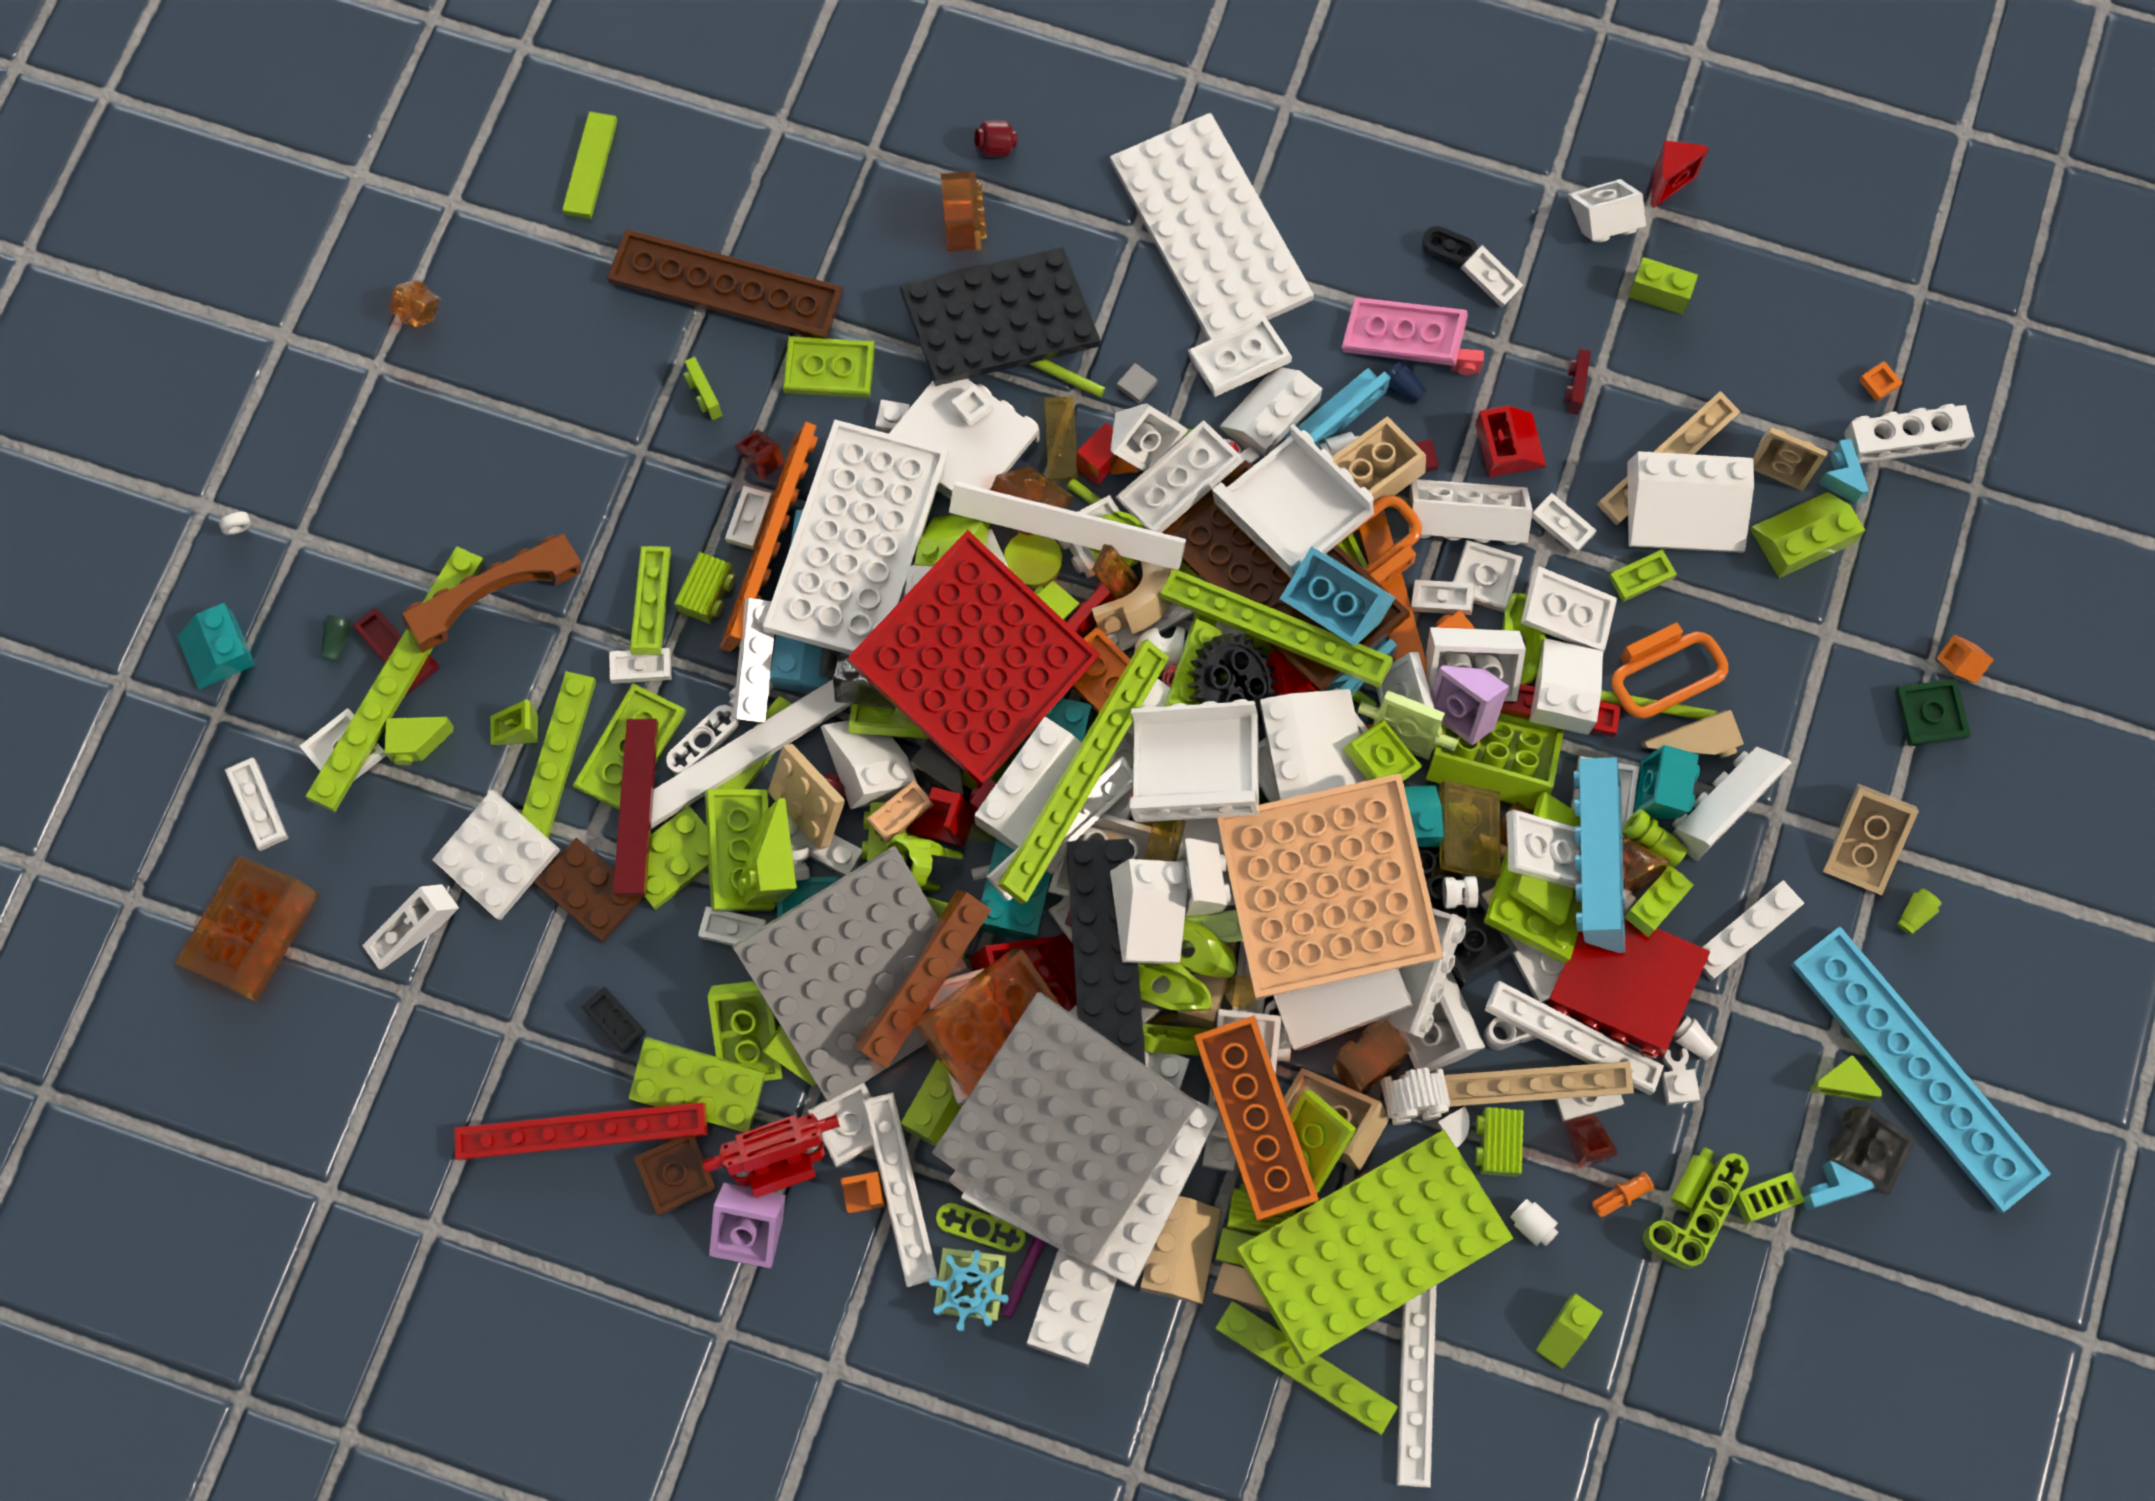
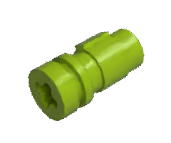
(1657, 839)

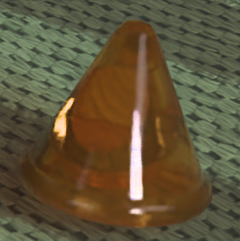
(1641, 865)

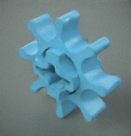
(960, 1277)

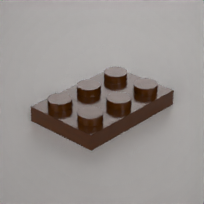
(584, 889)

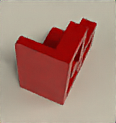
(946, 820)

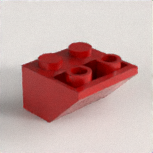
(1509, 441)

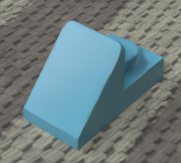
(1849, 478)
(1842, 1185)

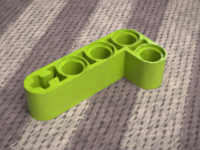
(1704, 1208)

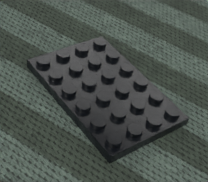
(999, 316)

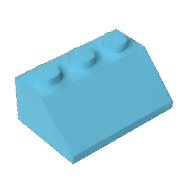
(1336, 597)

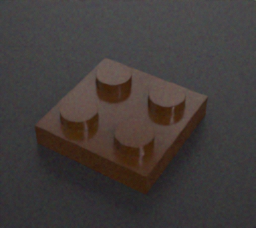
(674, 1174)

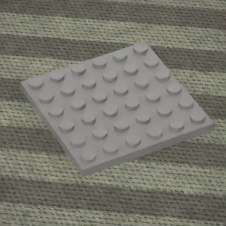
(840, 963)
(1064, 1128)

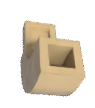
(1140, 607)

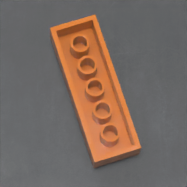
(1256, 1118)

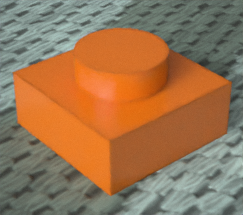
(1880, 381)

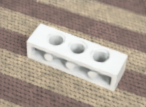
(1951, 419)

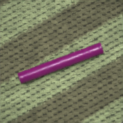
(1023, 1277)

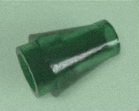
(334, 636)

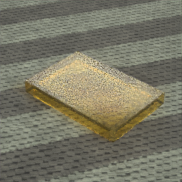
(1470, 830)

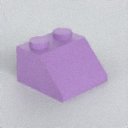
(1469, 700)
(746, 1226)

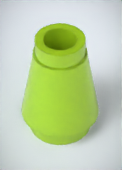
(1919, 911)

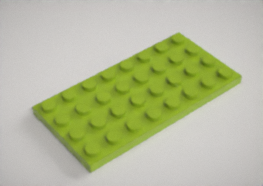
(1373, 1246)

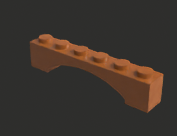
(550, 561)
(949, 941)

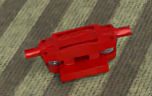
(774, 1153)

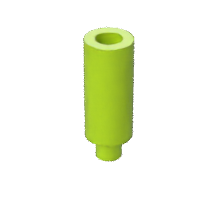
(1693, 1180)

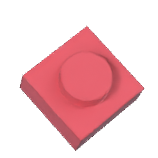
(1468, 362)

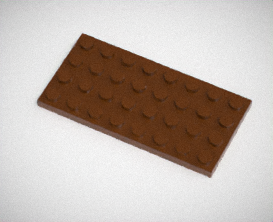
(1231, 560)

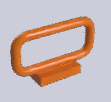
(1400, 555)
(1655, 648)

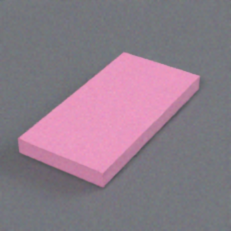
(1405, 331)

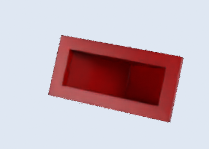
(1095, 456)

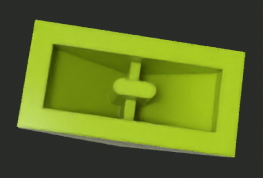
(515, 725)
(1848, 1081)

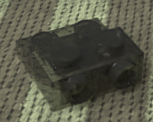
(1871, 1147)

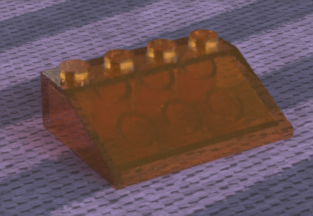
(247, 928)
(980, 1015)

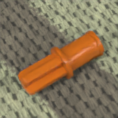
(1622, 1194)

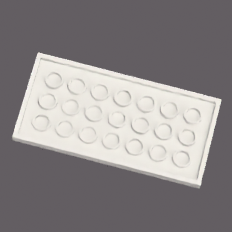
(1211, 227)
(855, 537)

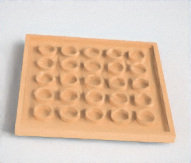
(1329, 887)

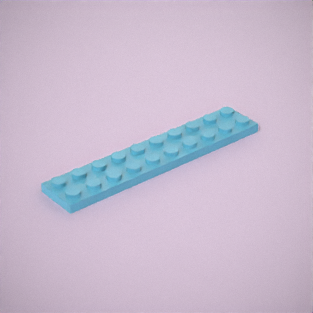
(1920, 1070)

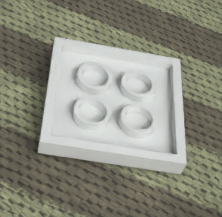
(496, 854)

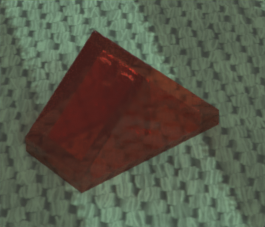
(760, 453)
(1589, 1141)

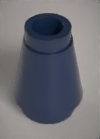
(1406, 383)

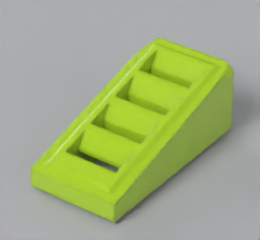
(1747, 1209)

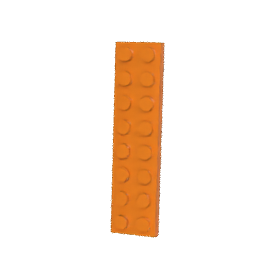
(775, 523)

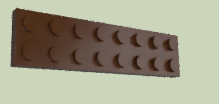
(725, 284)

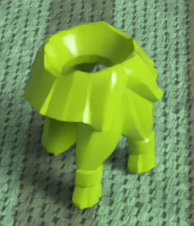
(920, 854)

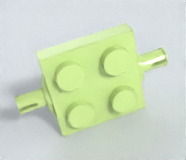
(1412, 722)

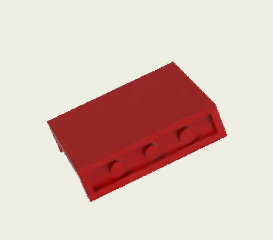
(1631, 993)

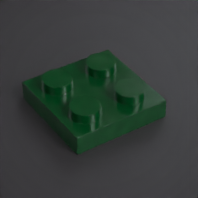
(1932, 712)

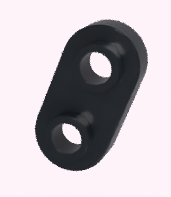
(1451, 245)

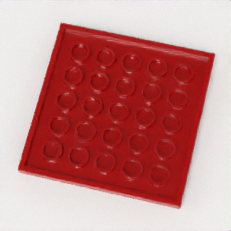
(973, 657)

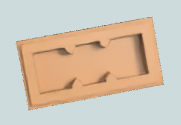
(900, 811)

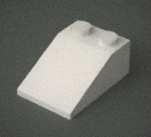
(1567, 687)
(867, 765)
(1150, 910)

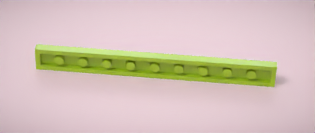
(382, 698)
(1082, 772)

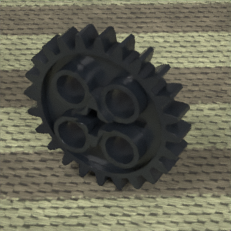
(1231, 680)

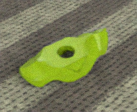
(1532, 637)
(1210, 955)
(1185, 990)

